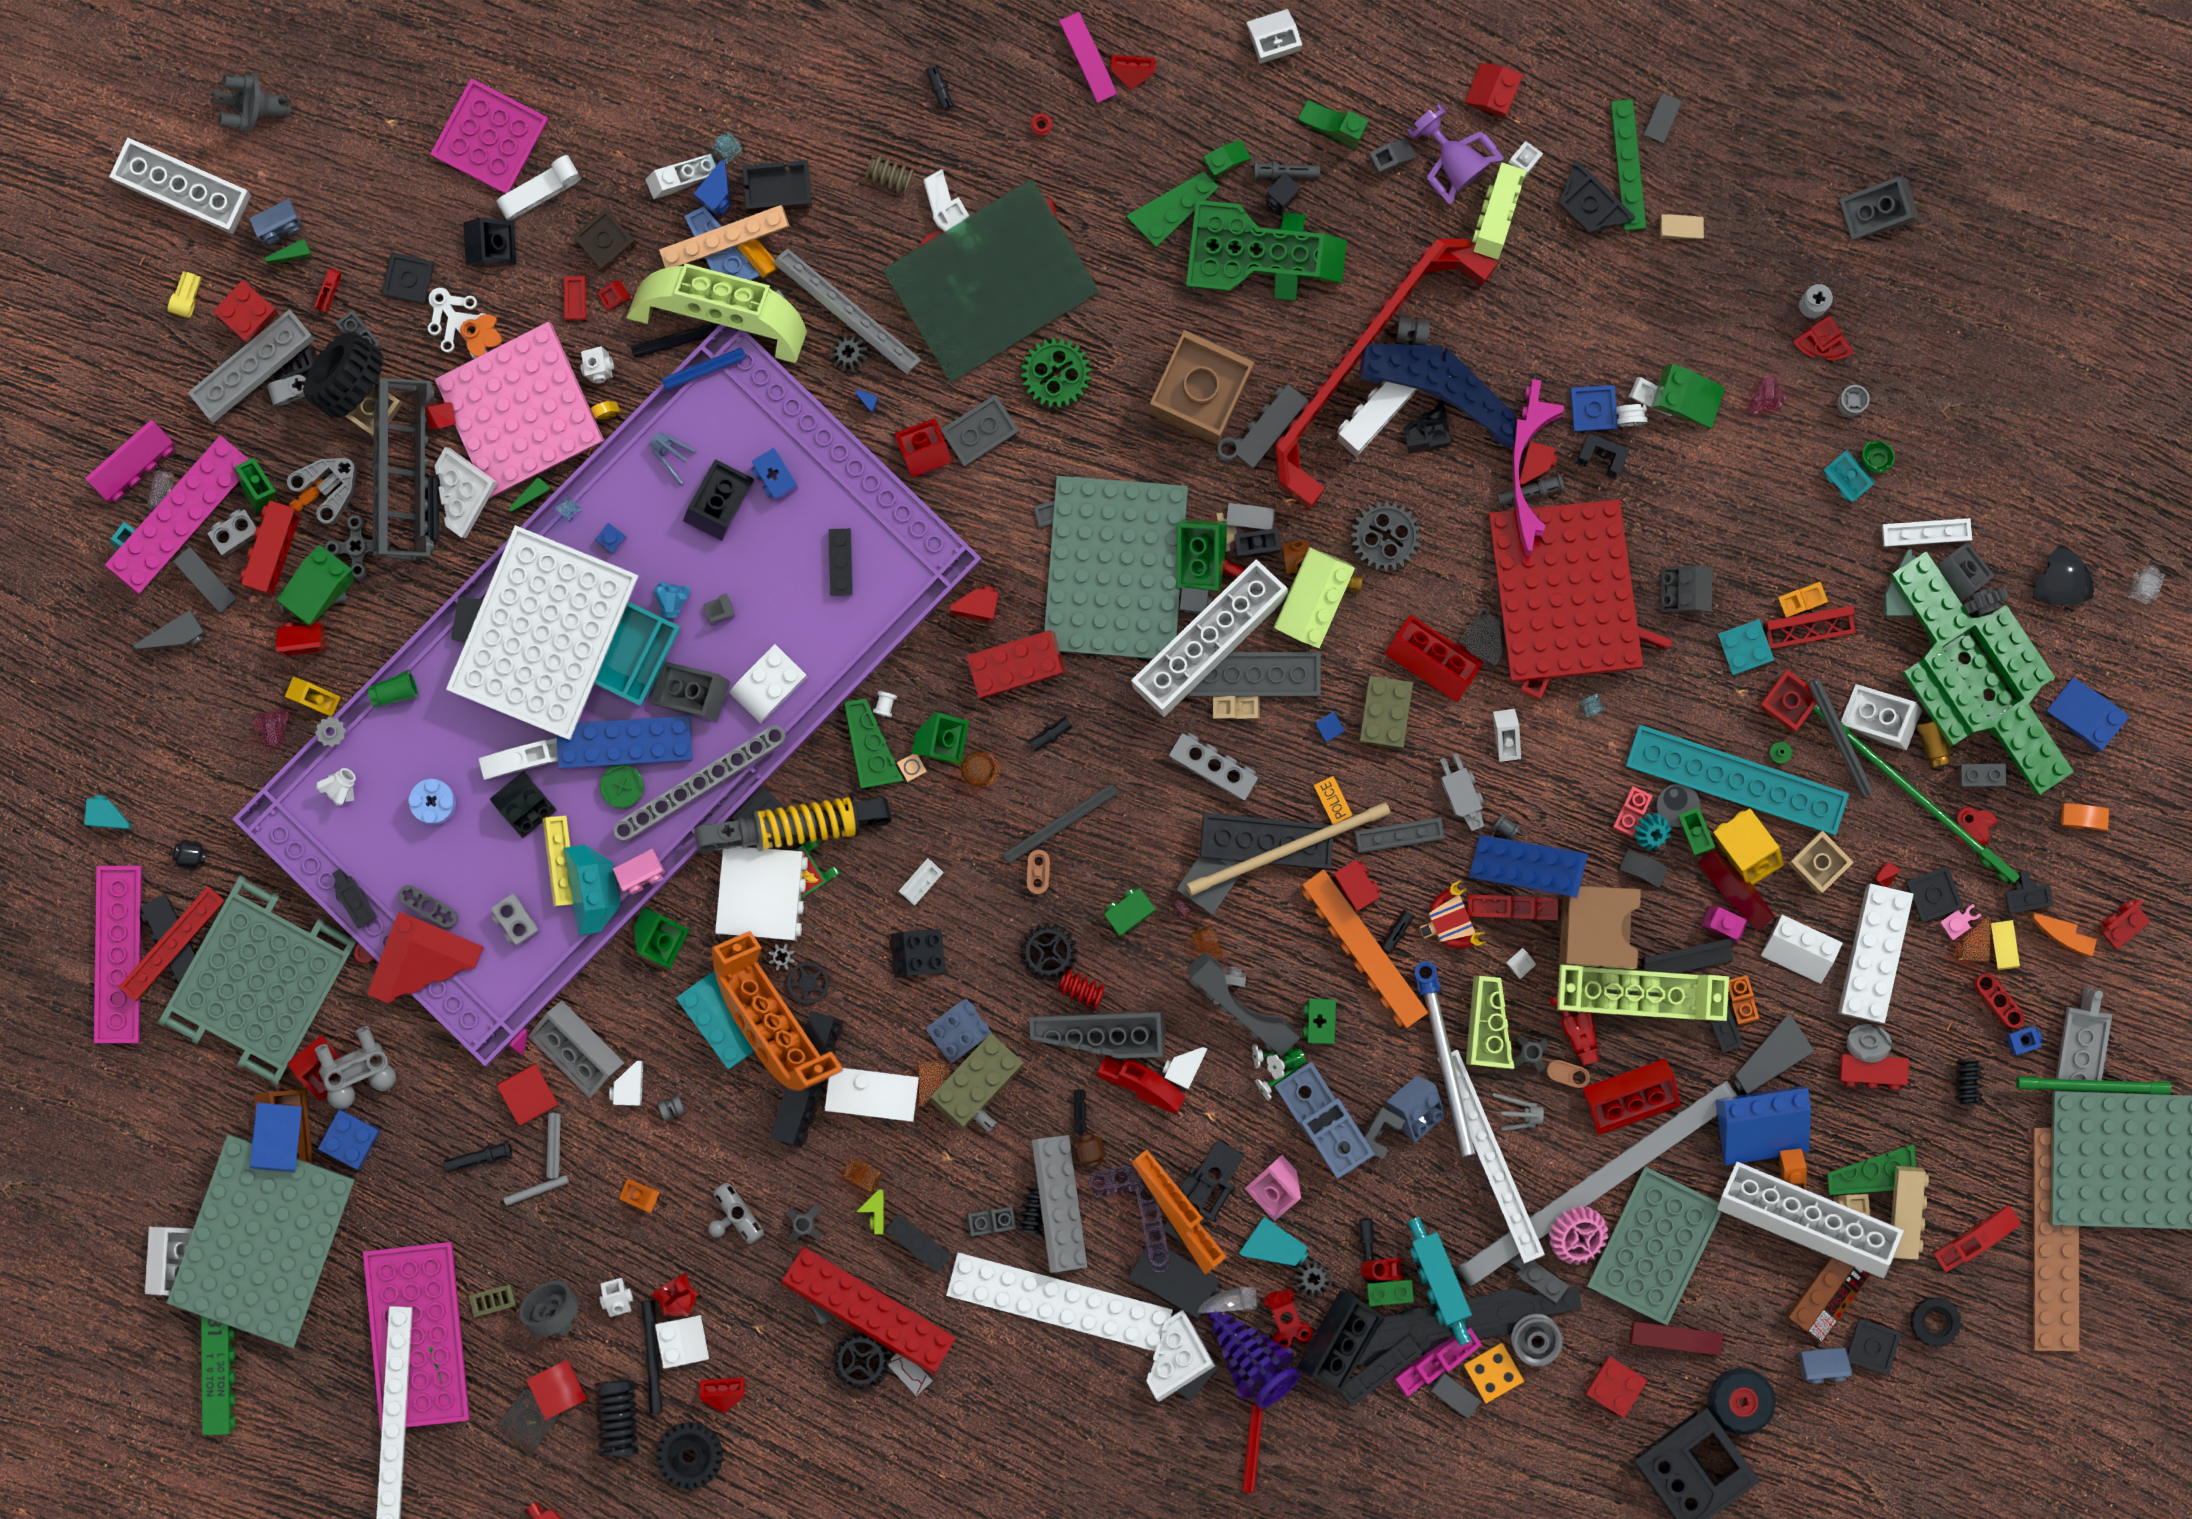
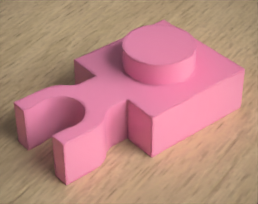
(1957, 923)

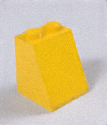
(1749, 847)

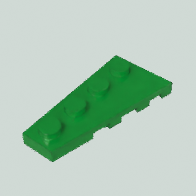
(1166, 213)
(871, 755)
(1871, 1174)

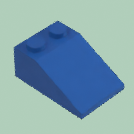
(2087, 714)

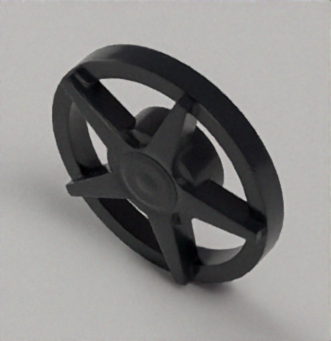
(808, 982)

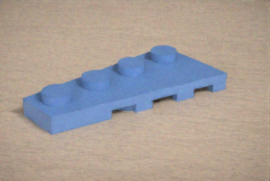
(728, 261)

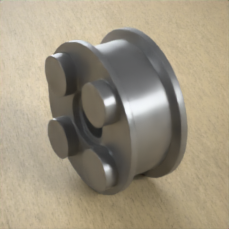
(1532, 1326)

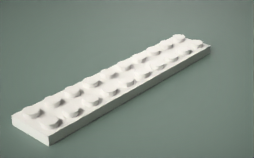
(1057, 1302)

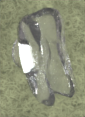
(160, 487)

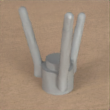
(1532, 1115)

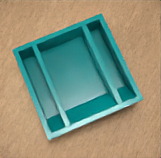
(637, 654)

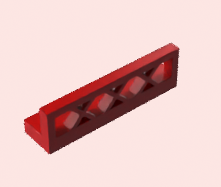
(1811, 618)

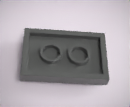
(979, 430)

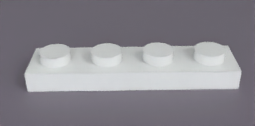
(1926, 532)

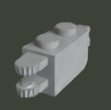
(1461, 793)

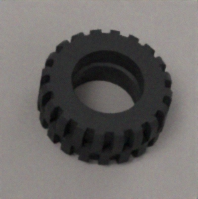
(343, 375)

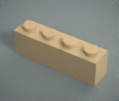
(1907, 1209)

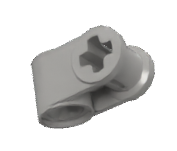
(285, 390)

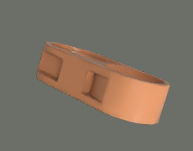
(1563, 1073)

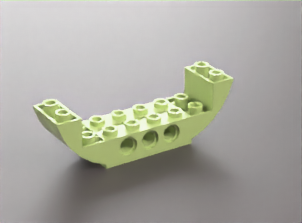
(723, 301)

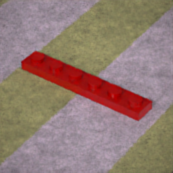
(171, 944)

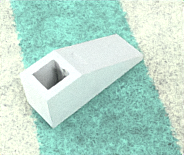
(679, 176)

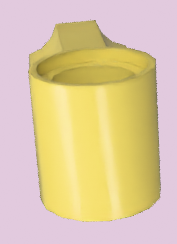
(183, 301)

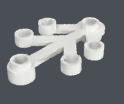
(455, 319)

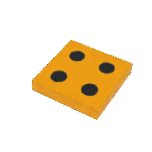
(1493, 1372)

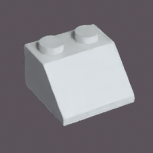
(682, 1341)

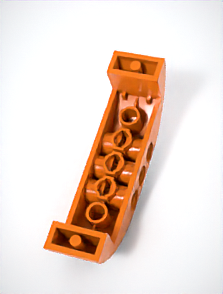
(766, 1018)

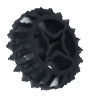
(1038, 967)
(846, 1371)

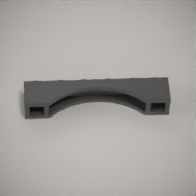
(1272, 1029)

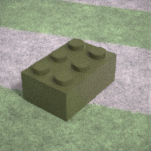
(1385, 712)

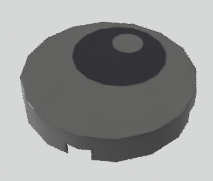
(1674, 801)

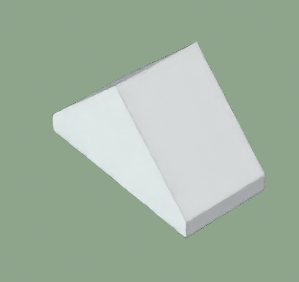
(1525, 157)

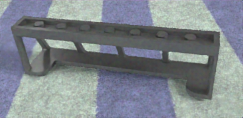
(422, 544)

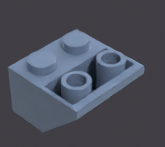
(276, 222)
(1419, 1107)
(1824, 1363)

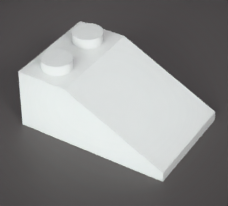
(1881, 716)

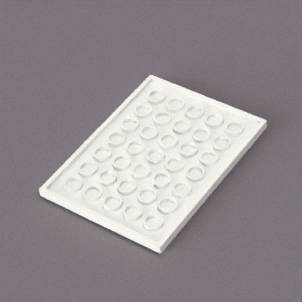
(542, 632)

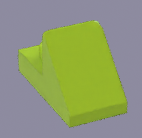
(876, 1205)

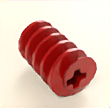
(1081, 989)

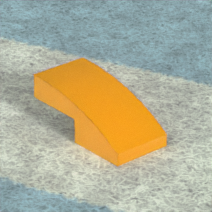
(1803, 599)

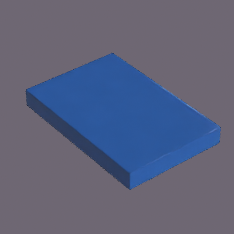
(275, 1137)

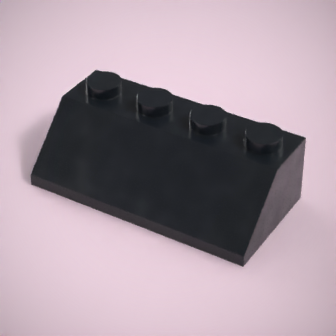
(1340, 1341)

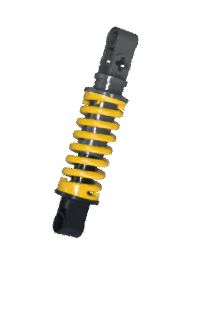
(768, 827)

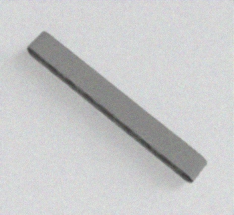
(688, 784)

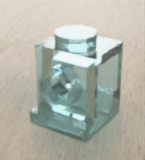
(726, 146)

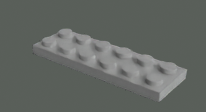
(251, 366)
(1059, 1203)

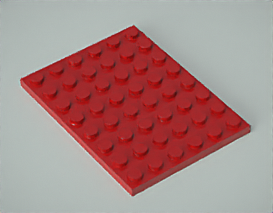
(1572, 598)

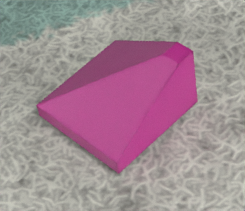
(520, 1041)

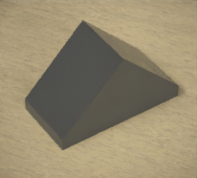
(1643, 868)

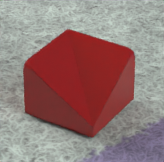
(440, 415)
(1886, 874)

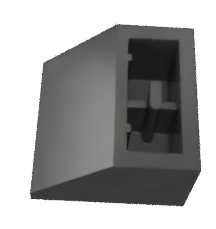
(1686, 589)

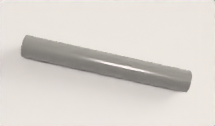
(536, 1190)

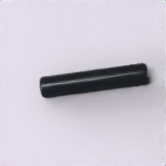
(432, 513)

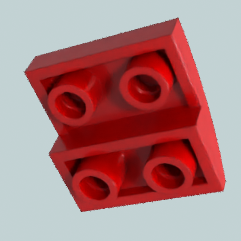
(527, 1094)
(556, 1389)

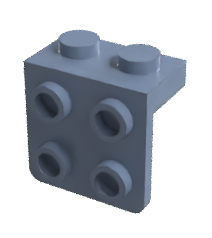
(958, 1030)

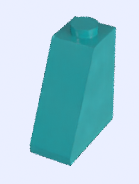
(1274, 1244)

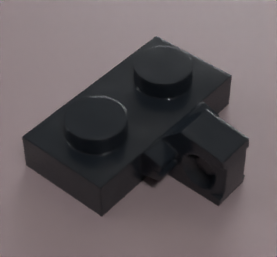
(2028, 895)

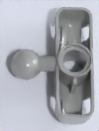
(730, 1202)

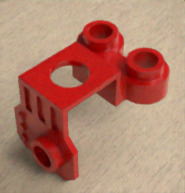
(1280, 1303)

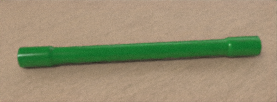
(2036, 1083)

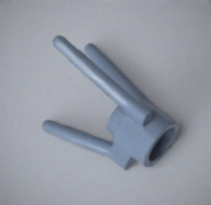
(663, 444)

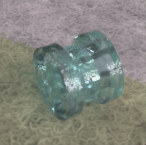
(568, 508)
(1592, 705)

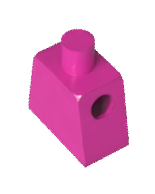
(1724, 923)

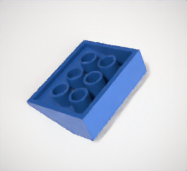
(1764, 1124)

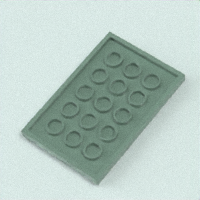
(1655, 1246)

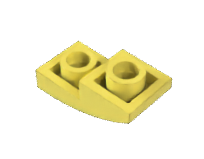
(2005, 945)

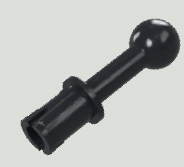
(1367, 1238)

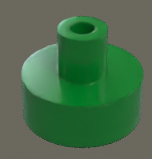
(1776, 756)

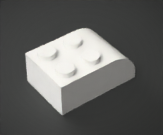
(768, 684)

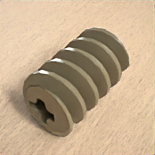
(889, 174)

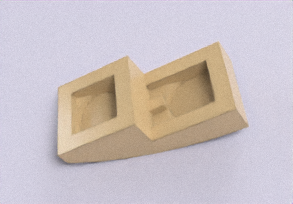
(1236, 707)

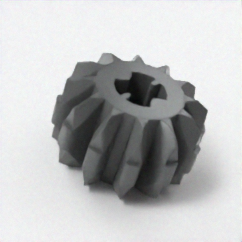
(841, 349)
(1316, 1271)

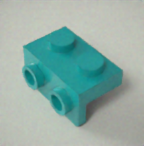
(1848, 476)

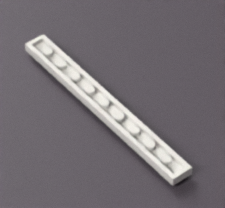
(1496, 1168)
(394, 1412)

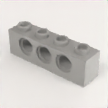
(1240, 789)

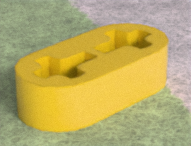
(605, 410)

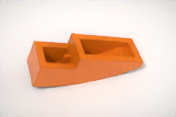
(2065, 934)

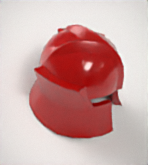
(676, 1296)

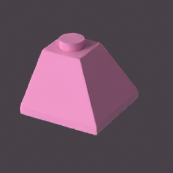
(1276, 1188)

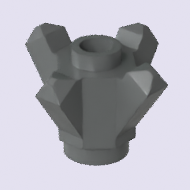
(1530, 1053)
(804, 1223)

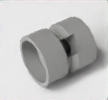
(1853, 401)

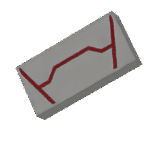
(910, 1374)

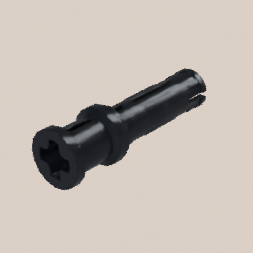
(488, 1154)

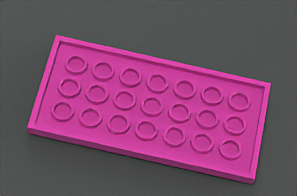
(427, 1282)

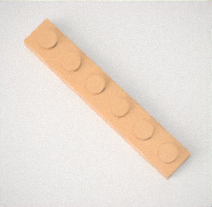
(725, 237)

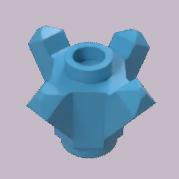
(671, 598)

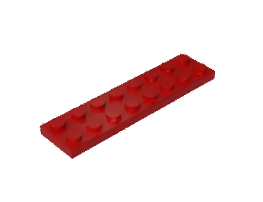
(868, 1310)

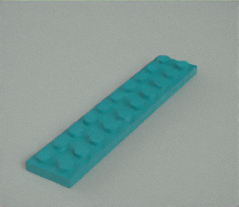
(1737, 780)

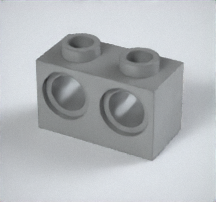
(236, 538)
(519, 916)

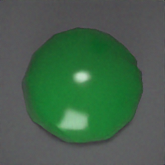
(1877, 457)

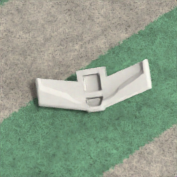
(945, 212)

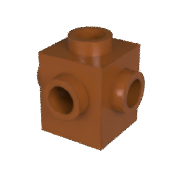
(1294, 555)

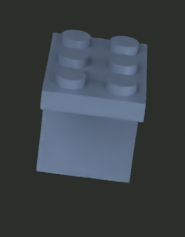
(1324, 1120)

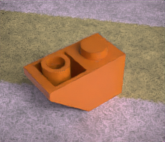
(1793, 1167)

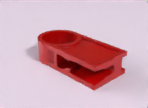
(328, 290)

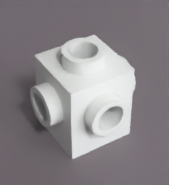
(597, 365)
(615, 1297)

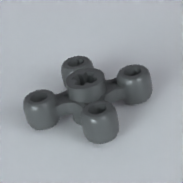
(346, 547)

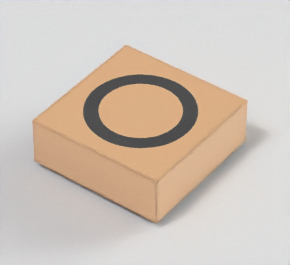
(911, 767)

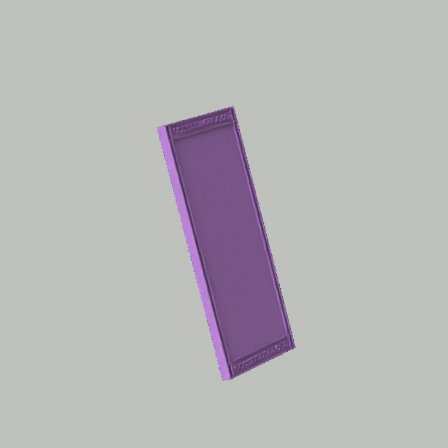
(780, 595)

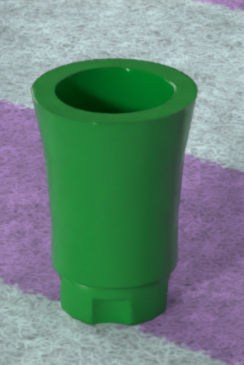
(394, 690)

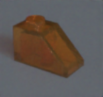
(1975, 943)
(931, 1077)

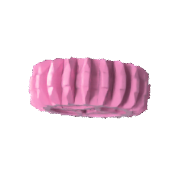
(1591, 1231)

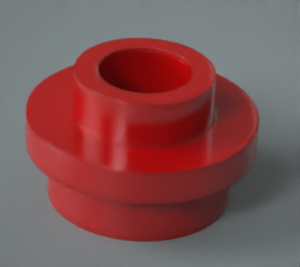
(1041, 118)

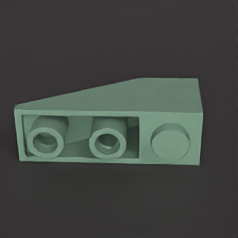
(1893, 601)

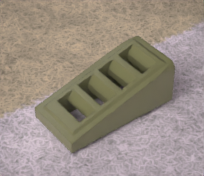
(510, 1297)

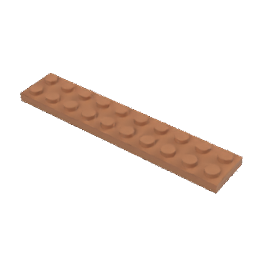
(2053, 1262)

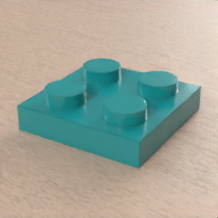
(1746, 647)

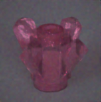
(1767, 395)
(271, 726)

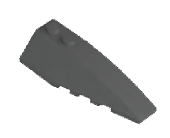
(1107, 1033)

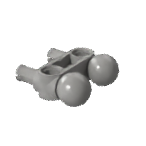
(354, 1068)

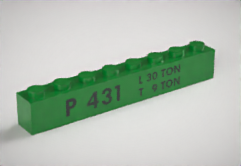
(217, 1377)

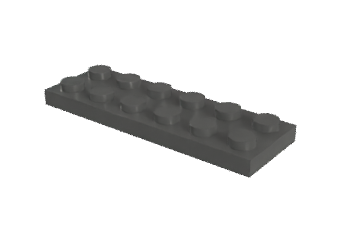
(1264, 675)

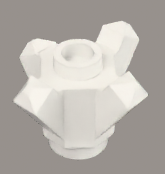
(338, 786)

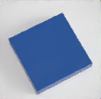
(1594, 408)

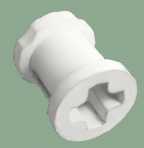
(884, 704)

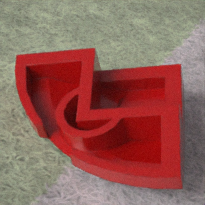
(1824, 340)

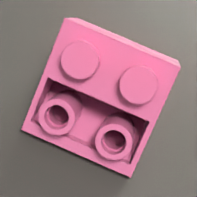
(639, 871)

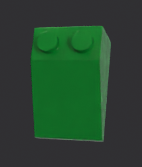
(1688, 395)
(1200, 553)
(316, 585)

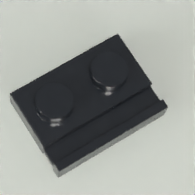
(759, 801)

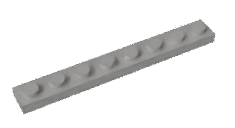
(847, 311)

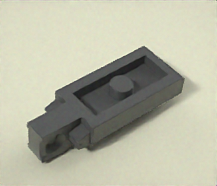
(1540, 1279)

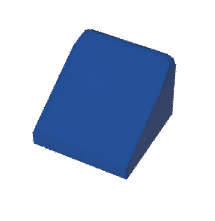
(868, 400)
(1329, 727)

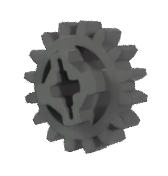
(1985, 601)

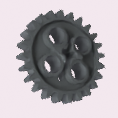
(1396, 519)

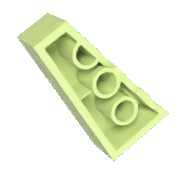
(1498, 211)
(1488, 1031)

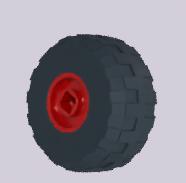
(1742, 1401)

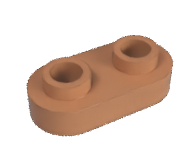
(1038, 872)

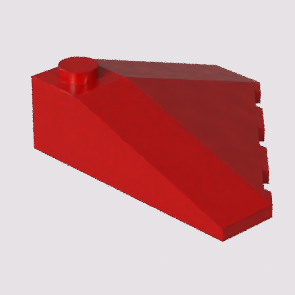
(418, 956)

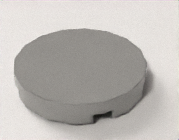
(1869, 1043)

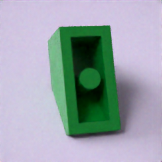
(1226, 159)
(255, 484)

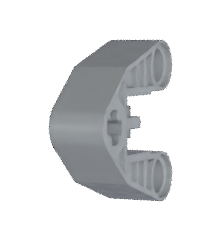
(340, 497)

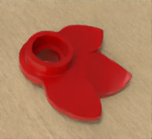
(1978, 825)

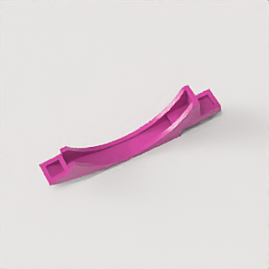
(1535, 417)

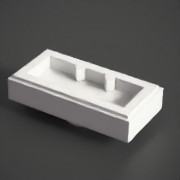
(921, 881)

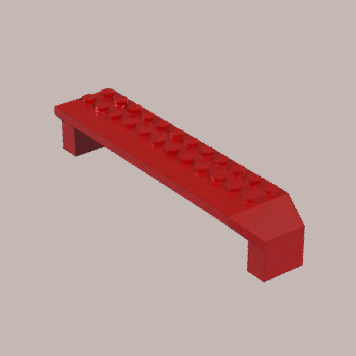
(1441, 256)

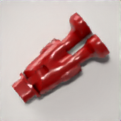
(1580, 1033)

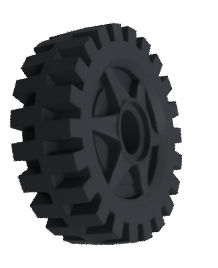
(671, 1455)

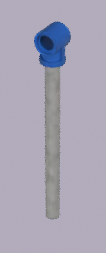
(1429, 989)

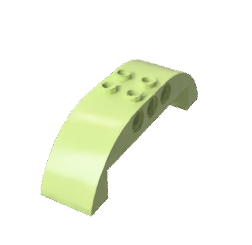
(1643, 993)

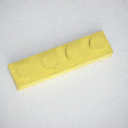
(556, 839)

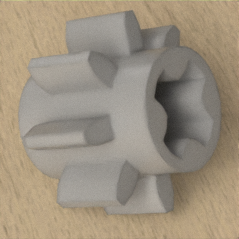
(775, 955)

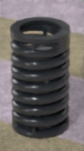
(620, 1414)

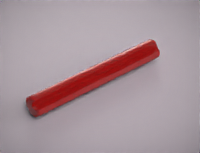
(1252, 1449)

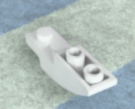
(519, 759)

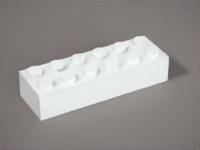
(180, 186)
(1875, 953)

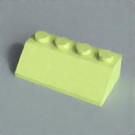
(1314, 597)

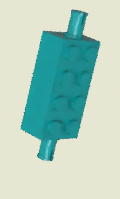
(1441, 1281)

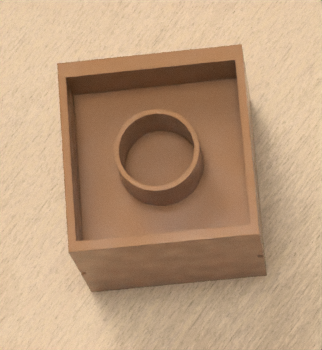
(1201, 387)
(1598, 928)

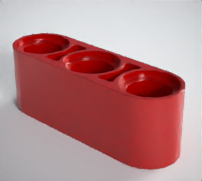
(2008, 1005)

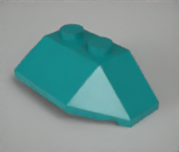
(591, 887)

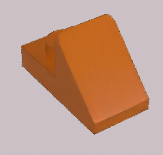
(639, 1195)

